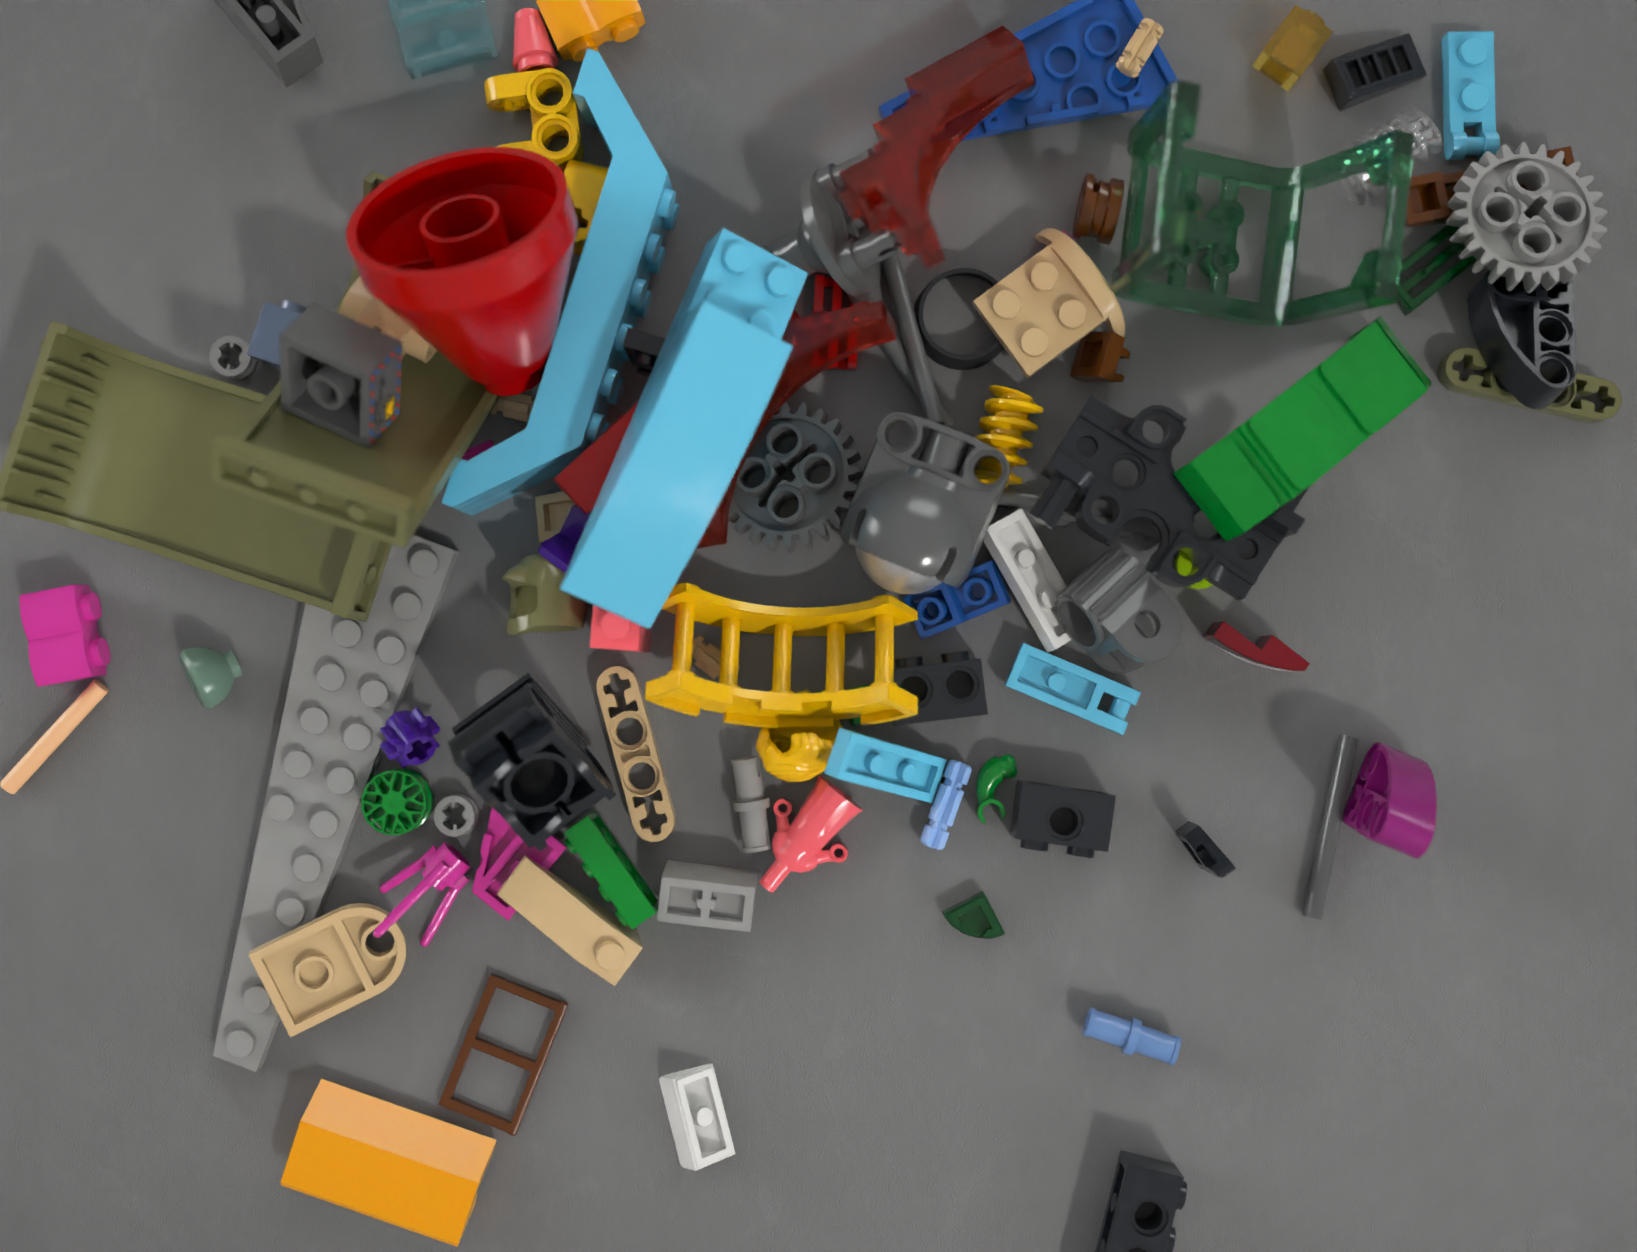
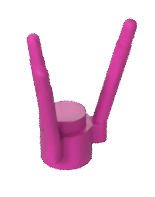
(443, 868)

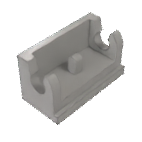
(707, 896)

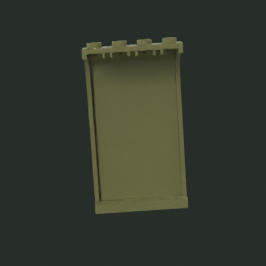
(126, 456)
(344, 483)

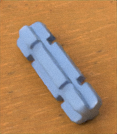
(945, 804)

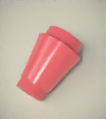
(532, 42)

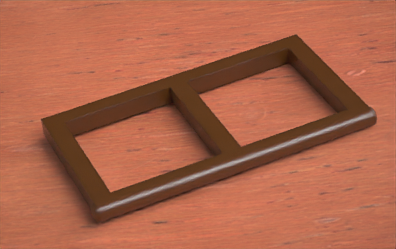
(472, 1041)

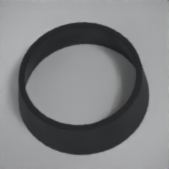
(936, 353)

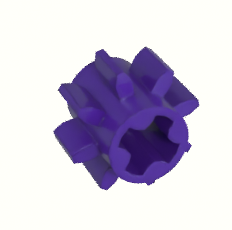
(410, 737)

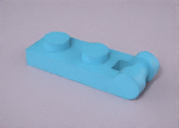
(1468, 94)
(1070, 688)

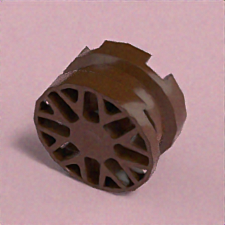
(1098, 209)

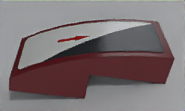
(1266, 652)

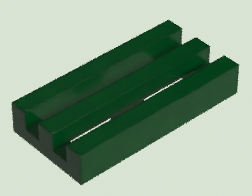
(1409, 304)

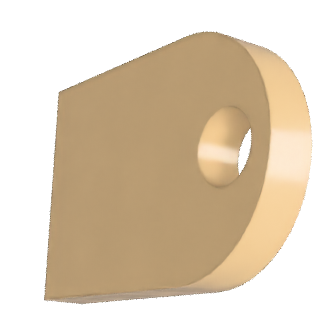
(328, 965)

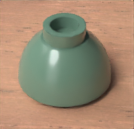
(209, 673)

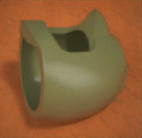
(538, 602)

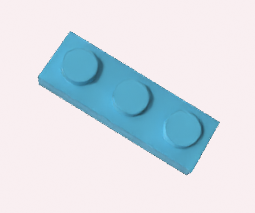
(885, 765)

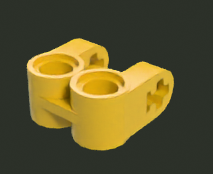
(527, 91)

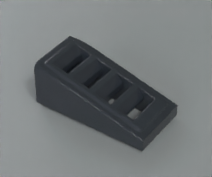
(1342, 82)

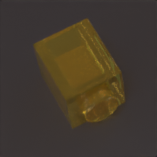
(1293, 47)

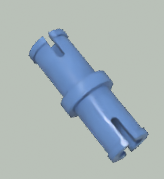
(1131, 1036)

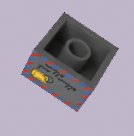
(340, 374)

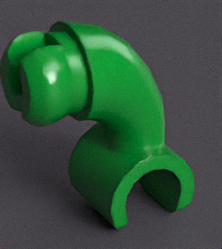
(989, 777)

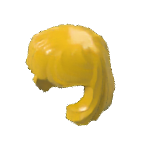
(796, 753)

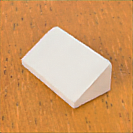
(697, 1116)

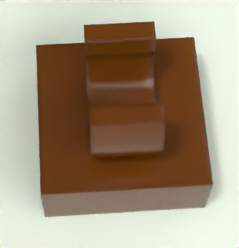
(1099, 357)

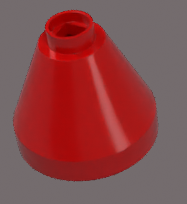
(472, 258)

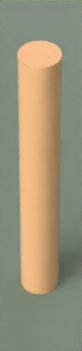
(54, 737)

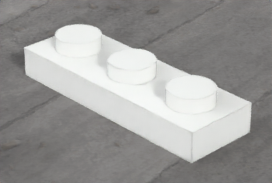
(1029, 575)

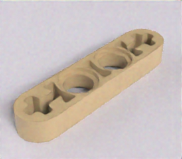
(629, 755)

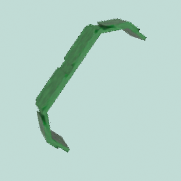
(1304, 430)

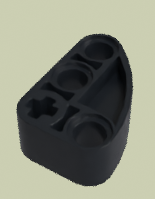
(1526, 337)

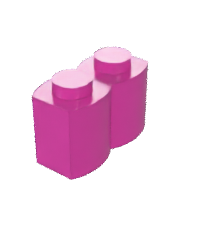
(64, 634)

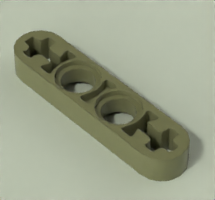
(1582, 386)

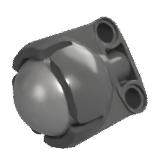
(922, 507)

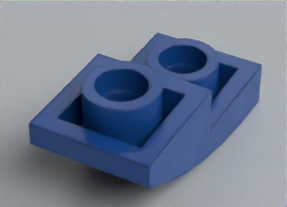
(951, 605)

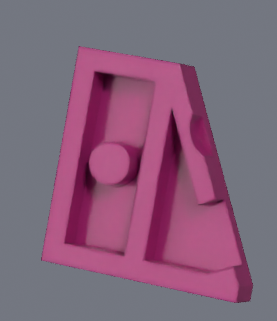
(499, 857)

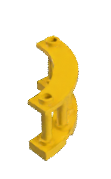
(781, 707)

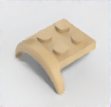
(1049, 303)

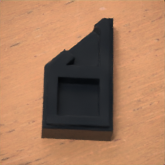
(1204, 850)

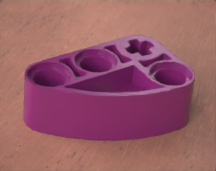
(1393, 801)

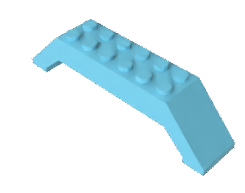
(600, 308)

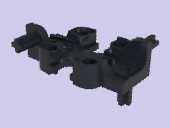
(1084, 469)

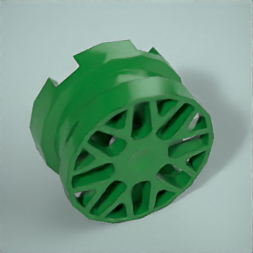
(397, 801)

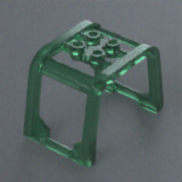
(1179, 235)

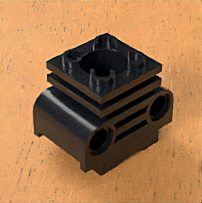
(529, 761)

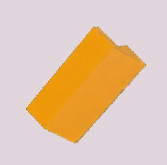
(388, 1162)

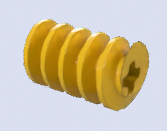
(1005, 431)

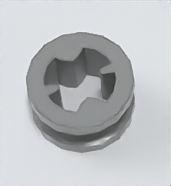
(219, 358)
(470, 814)

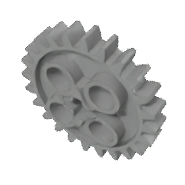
(1526, 217)

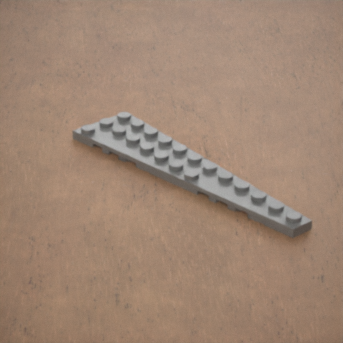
(328, 746)

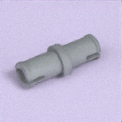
(751, 804)

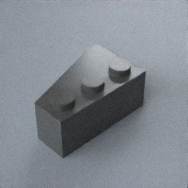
(278, 34)

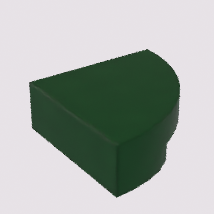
(974, 917)

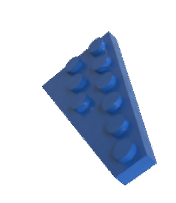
(1074, 71)

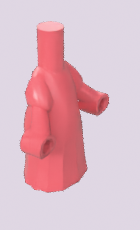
(800, 843)

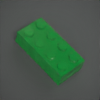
(612, 869)

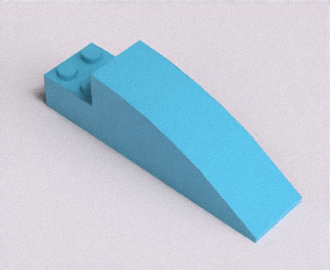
(687, 429)

